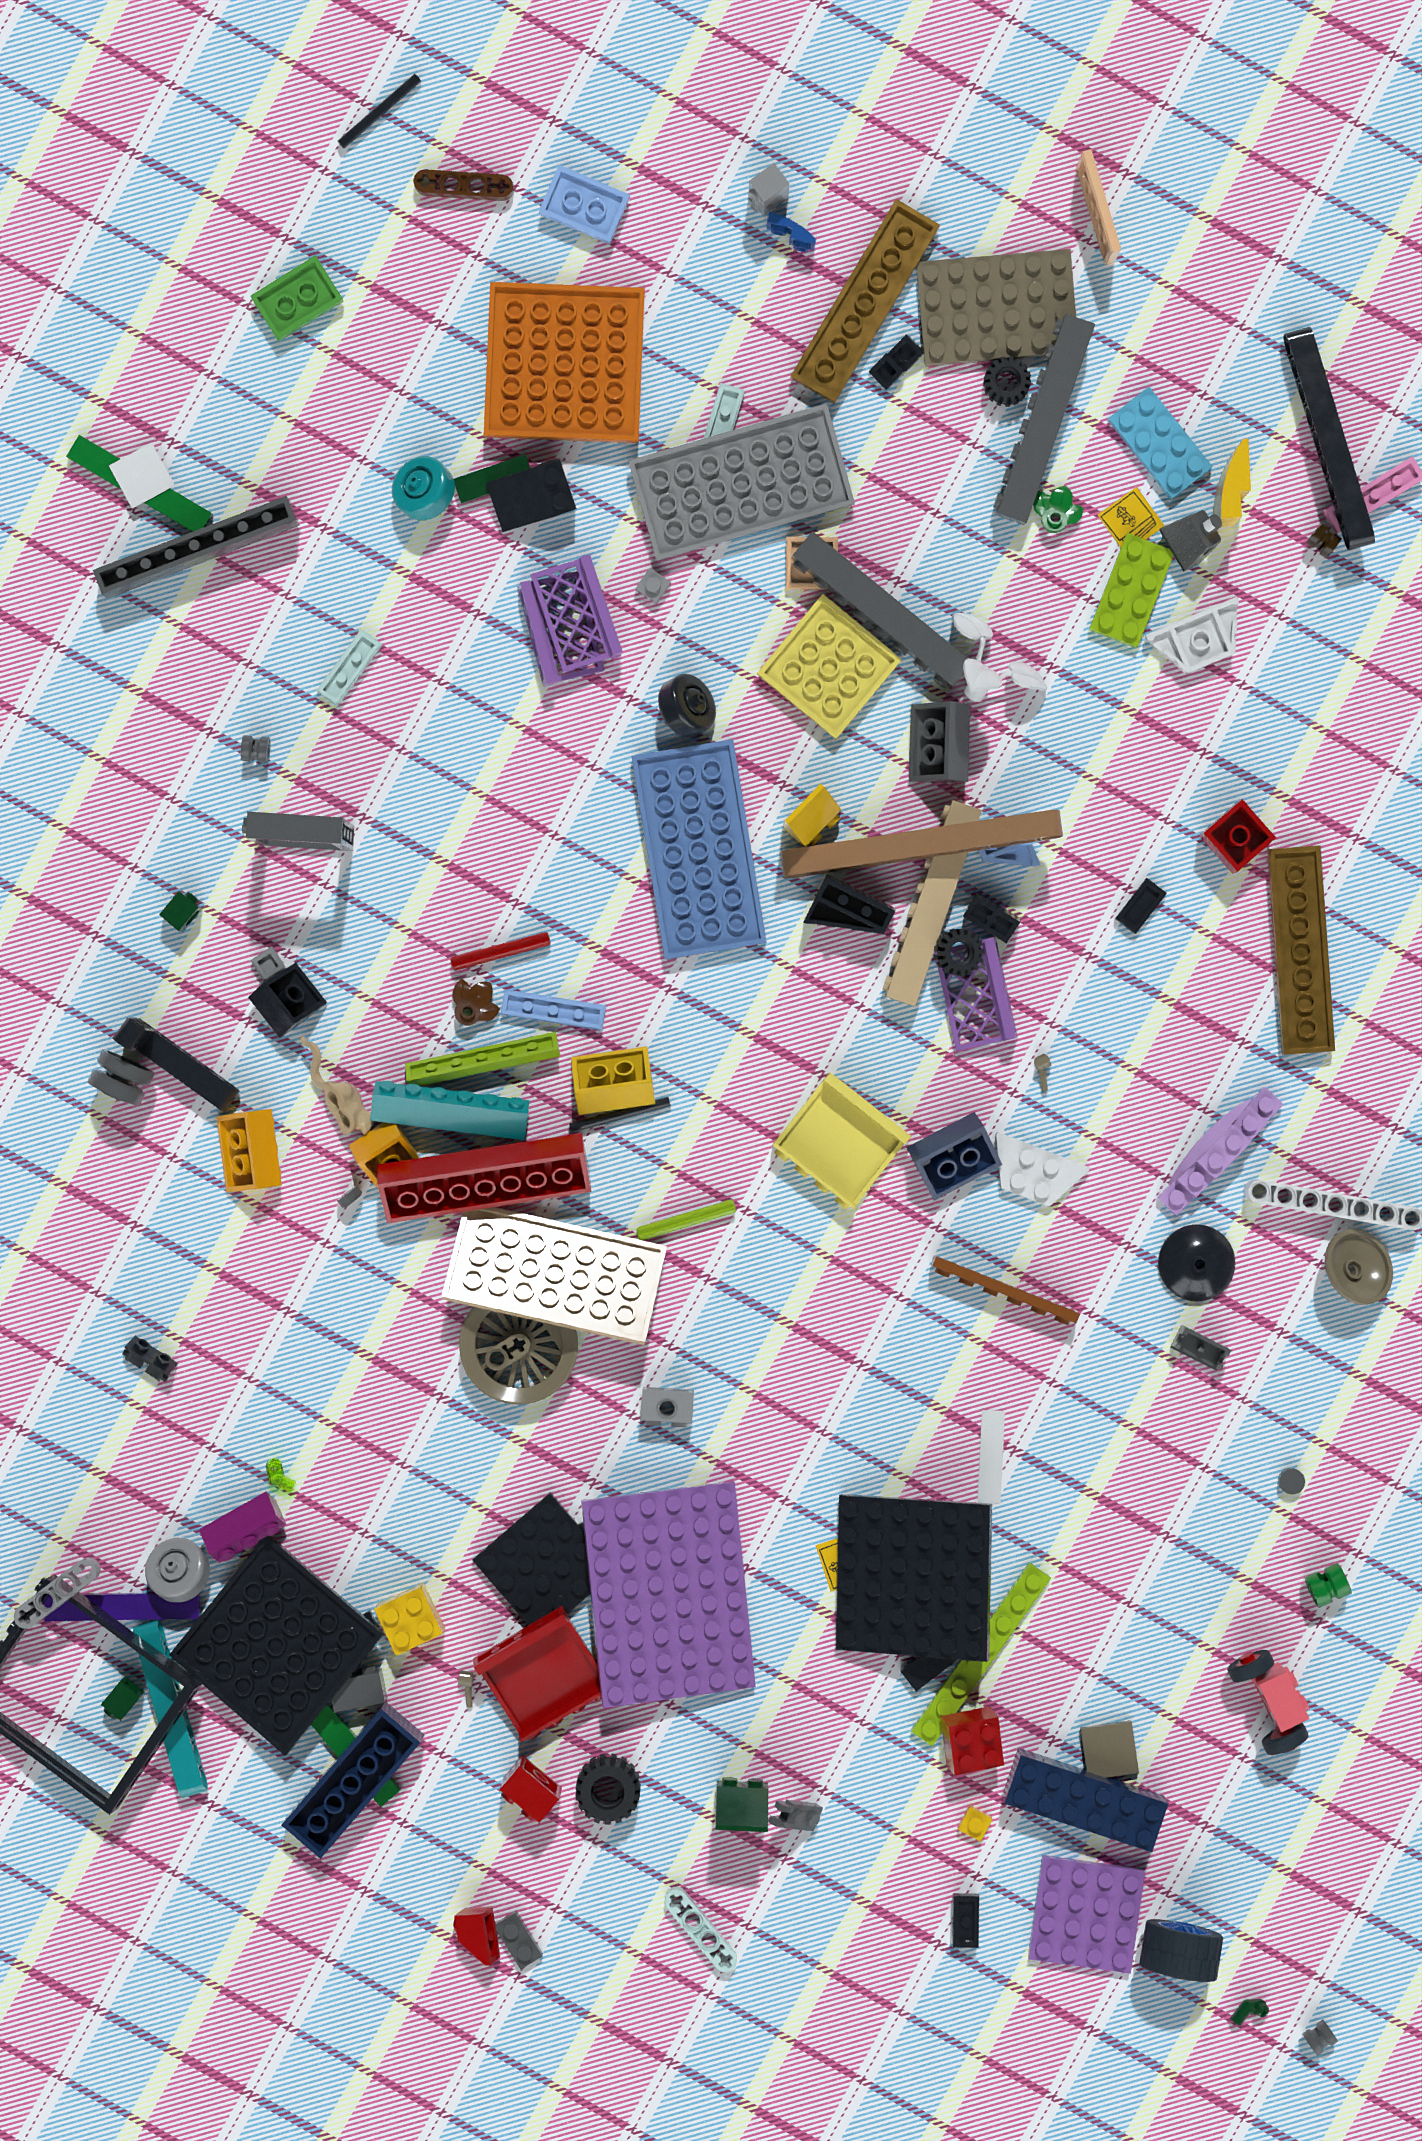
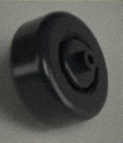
(687, 705)

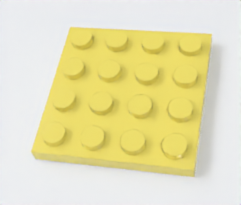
(829, 666)

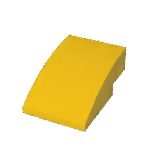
(1233, 485)

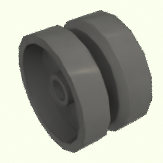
(120, 1079)

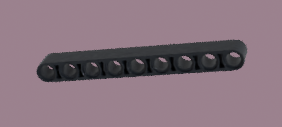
(1329, 438)

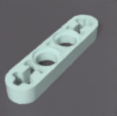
(703, 1927)

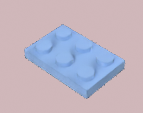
(584, 204)

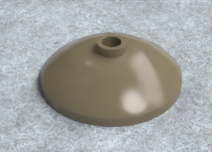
(1368, 1266)

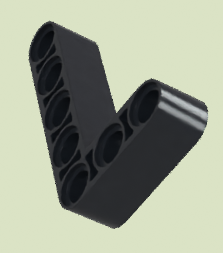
(141, 1037)

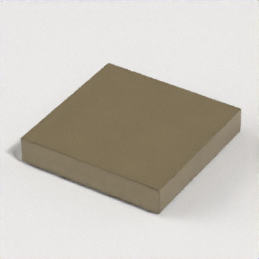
(1110, 1749)

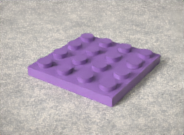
(1086, 1914)

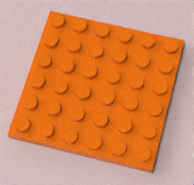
(564, 362)

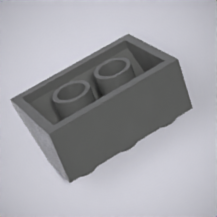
(939, 742)

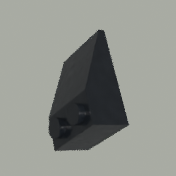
(531, 495)

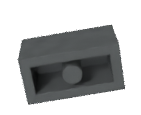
(361, 1690)

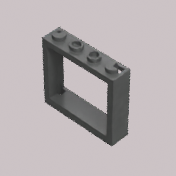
(299, 831)

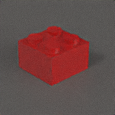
(1237, 836)
(972, 1740)
(530, 1789)

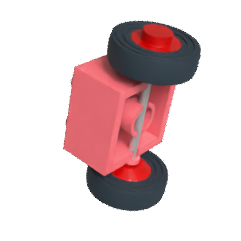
(1280, 1698)

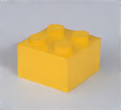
(409, 1618)

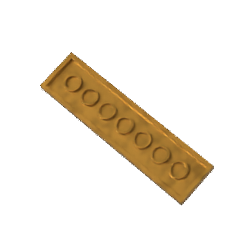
(865, 301)
(1301, 950)

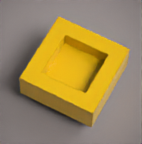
(975, 1823)

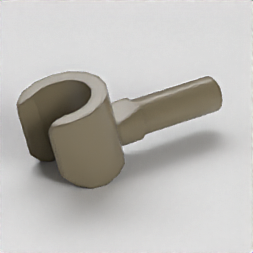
(1041, 1063)
(466, 1679)

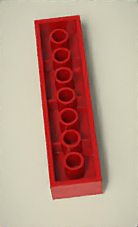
(484, 1178)

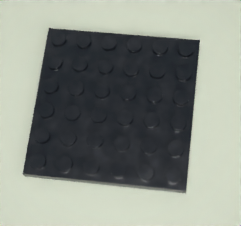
(914, 1577)
(276, 1644)

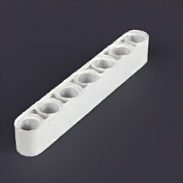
(1345, 1209)

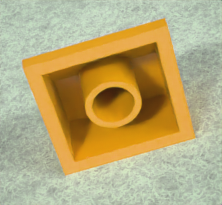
(382, 1145)

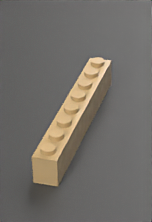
(927, 914)

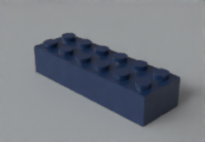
(353, 1780)
(1085, 1800)

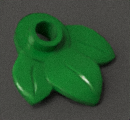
(1059, 506)

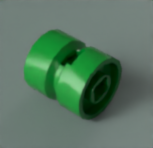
(1328, 1585)

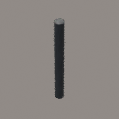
(379, 111)
(618, 1115)

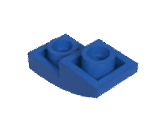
(799, 236)

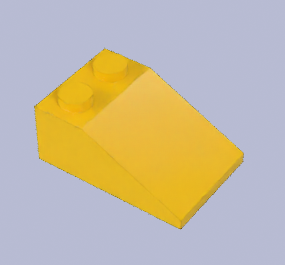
(812, 817)

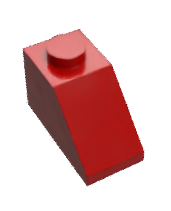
(478, 1933)

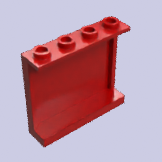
(541, 1674)

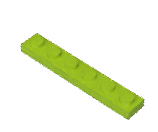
(482, 1059)

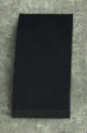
(896, 362)

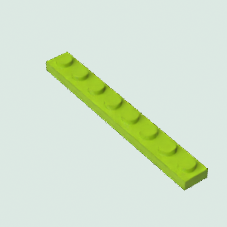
(968, 1673)

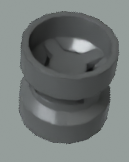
(255, 749)
(1320, 2037)

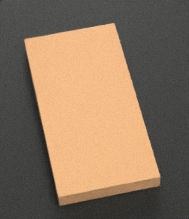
(1098, 207)

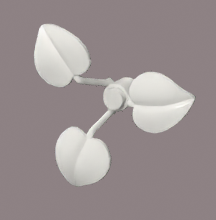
(980, 677)

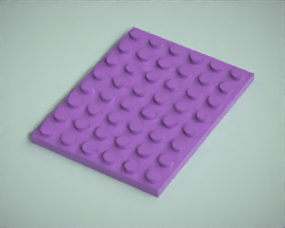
(668, 1594)

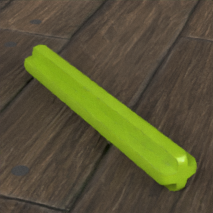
(686, 1219)

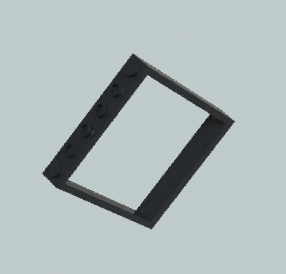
(55, 1763)

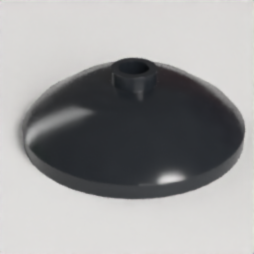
(1178, 1261)

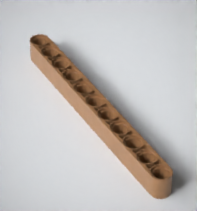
(922, 844)

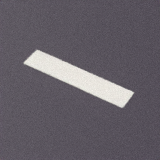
(991, 1456)

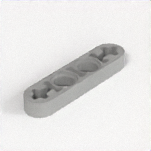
(58, 1594)

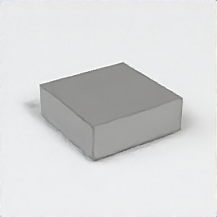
(268, 963)

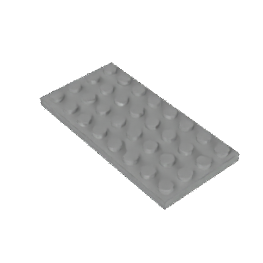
(741, 482)

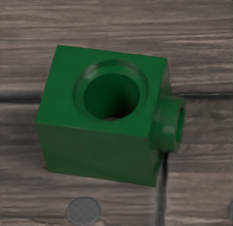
(181, 910)
(122, 1699)

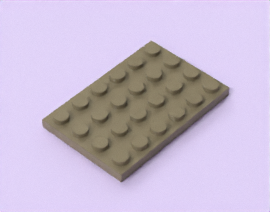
(993, 305)

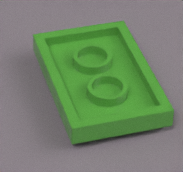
(297, 298)

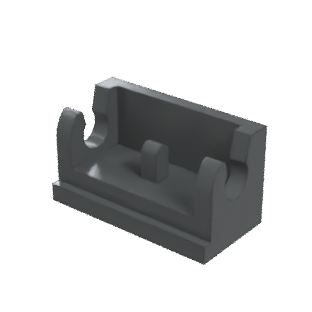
(1200, 1348)

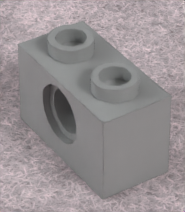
(768, 190)
(652, 1399)

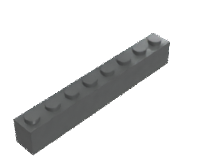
(1044, 419)
(196, 547)
(880, 609)

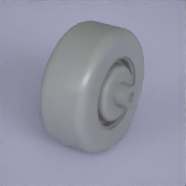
(177, 1570)

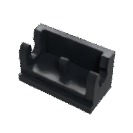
(992, 917)

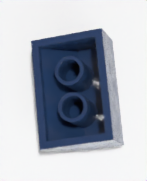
(954, 1156)

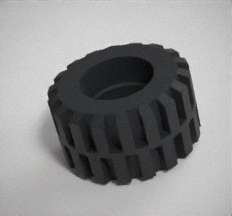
(608, 1810)

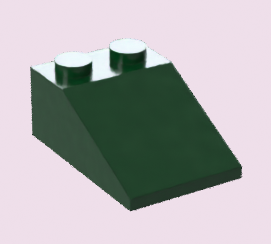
(741, 1805)

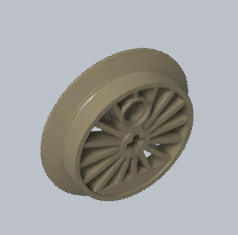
(565, 1339)

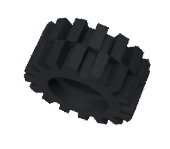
(1007, 397)
(944, 948)

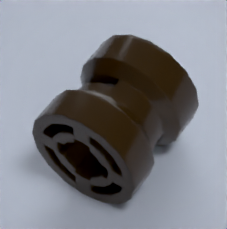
(1324, 540)

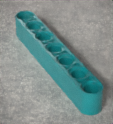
(180, 1742)

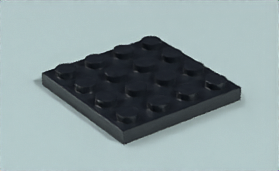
(539, 1561)

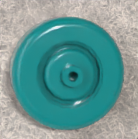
(423, 488)

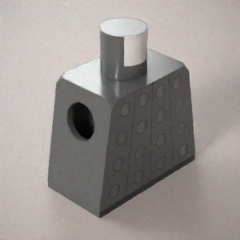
(1192, 538)

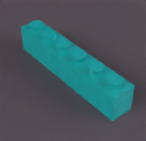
(449, 1110)

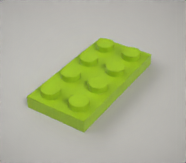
(1131, 590)

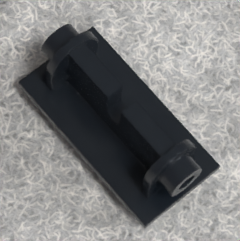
(159, 1364)

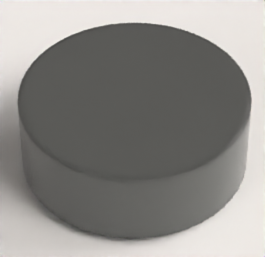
(350, 1196)
(1291, 1481)

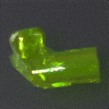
(276, 1475)

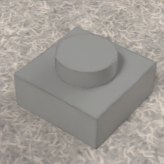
(653, 585)

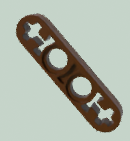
(464, 180)

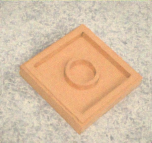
(794, 578)

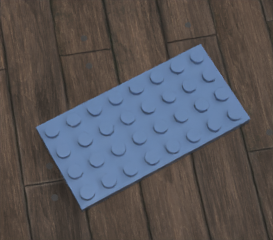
(699, 849)

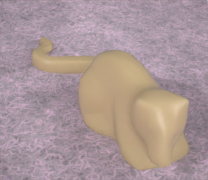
(340, 1097)

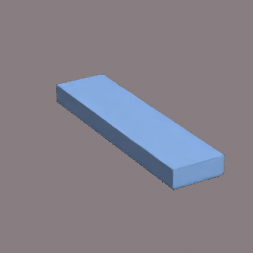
(553, 1009)

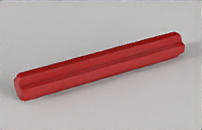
(500, 951)

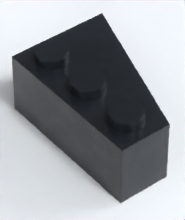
(848, 908)

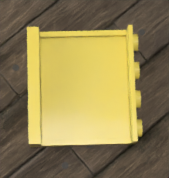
(840, 1141)

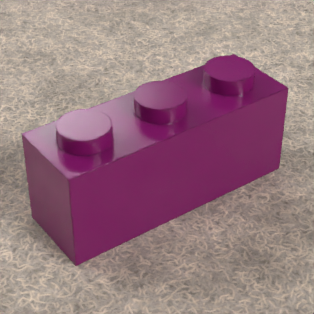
(242, 1527)

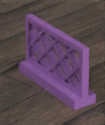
(598, 608)
(539, 635)
(999, 995)

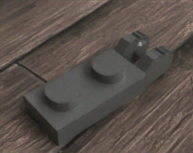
(796, 1815)

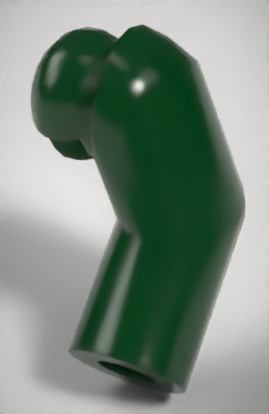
(1249, 2007)

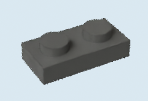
(518, 1939)

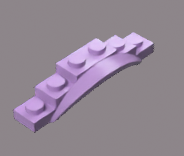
(1218, 1149)

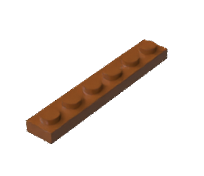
(1015, 1295)

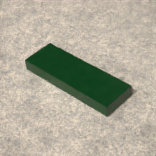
(473, 485)

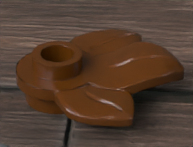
(476, 999)

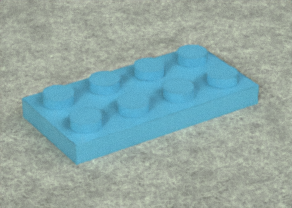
(1160, 443)

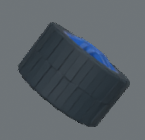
(1181, 1950)

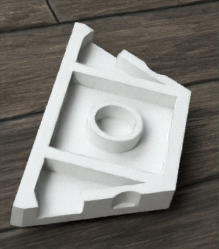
(1199, 638)
(1035, 1171)

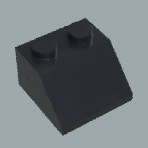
(287, 999)

